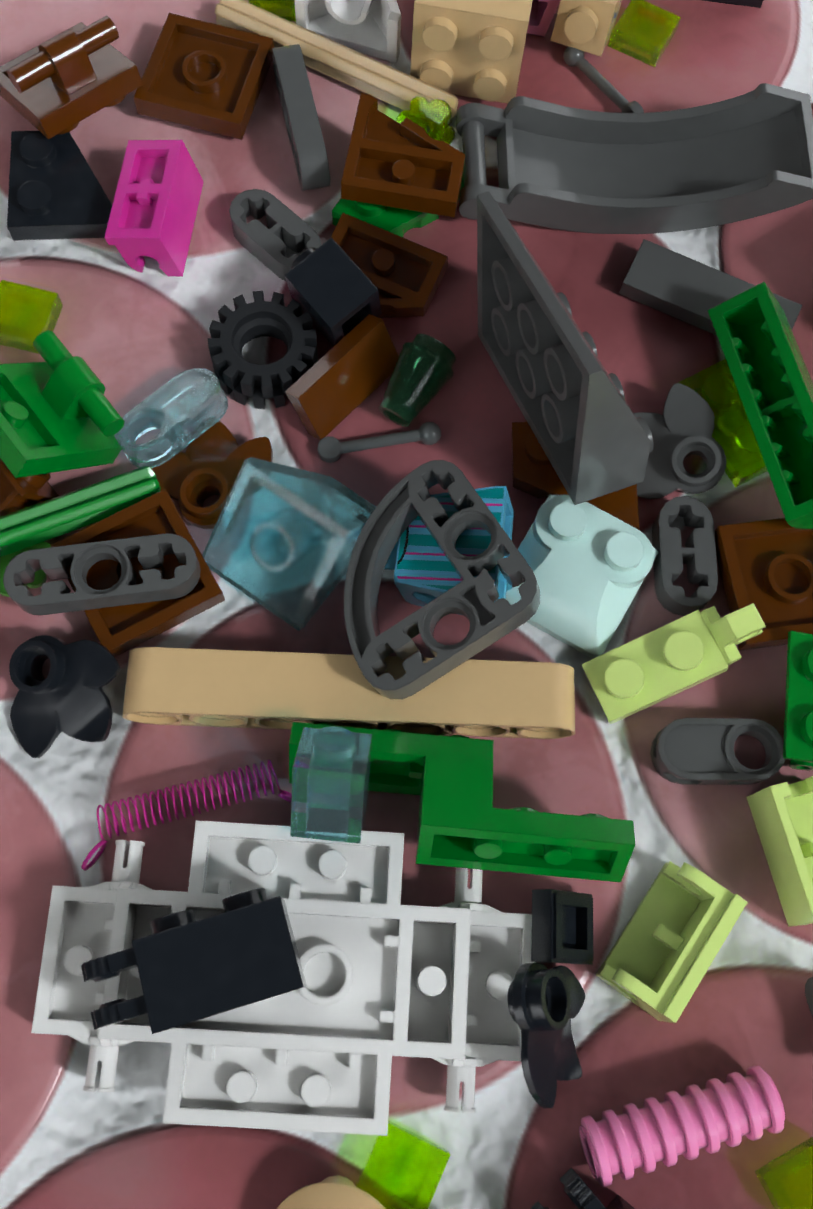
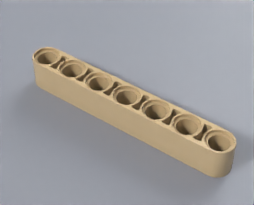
(316, 688)

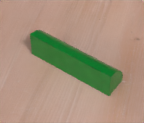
(773, 392)

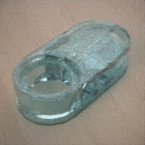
(181, 410)

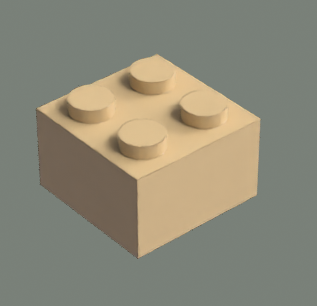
(470, 46)

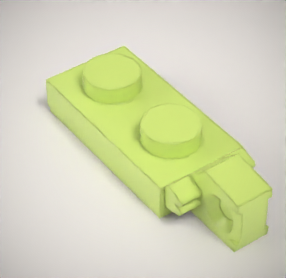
(669, 659)

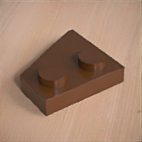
(400, 164)

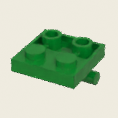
(55, 413)

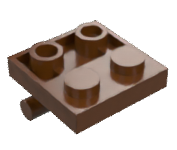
(69, 77)

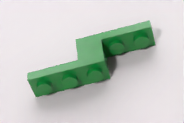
(459, 818)

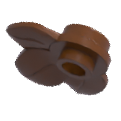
(207, 470)

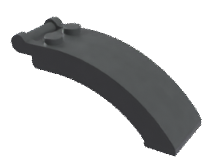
(641, 168)

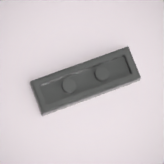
(685, 286)

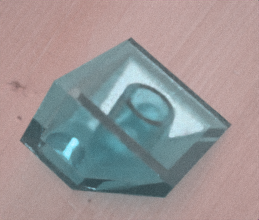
(286, 537)

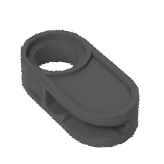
(703, 751)

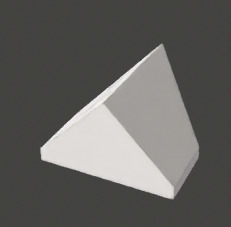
(362, 25)

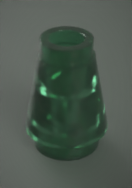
(418, 376)

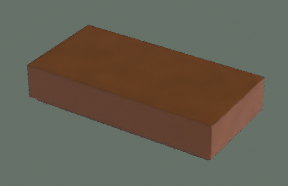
(344, 377)

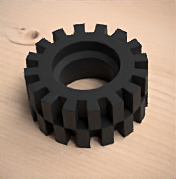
(256, 321)

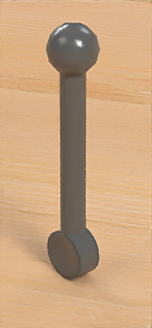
(575, 57)
(331, 448)

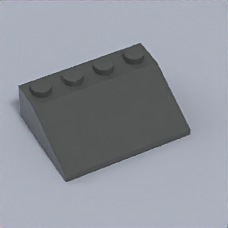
(554, 367)

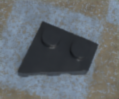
(53, 190)

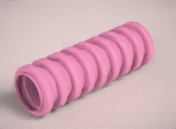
(682, 1125)

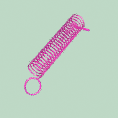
(283, 794)

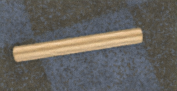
(331, 57)

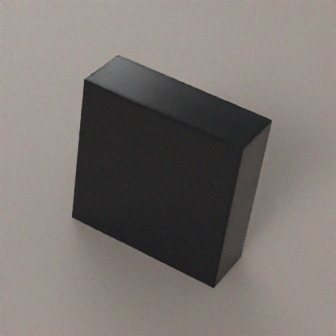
(562, 927)

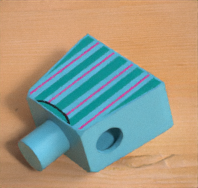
(422, 567)

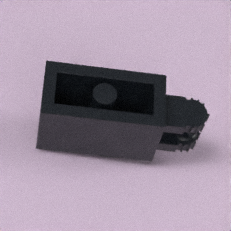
(204, 964)

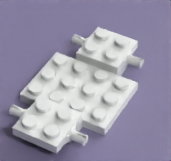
(374, 972)

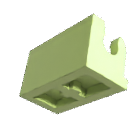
(786, 833)
(671, 940)

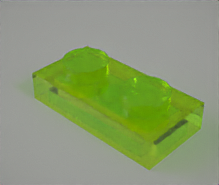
(730, 422)

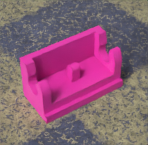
(155, 205)

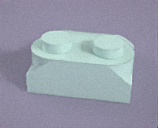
(584, 571)

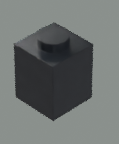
(332, 290)

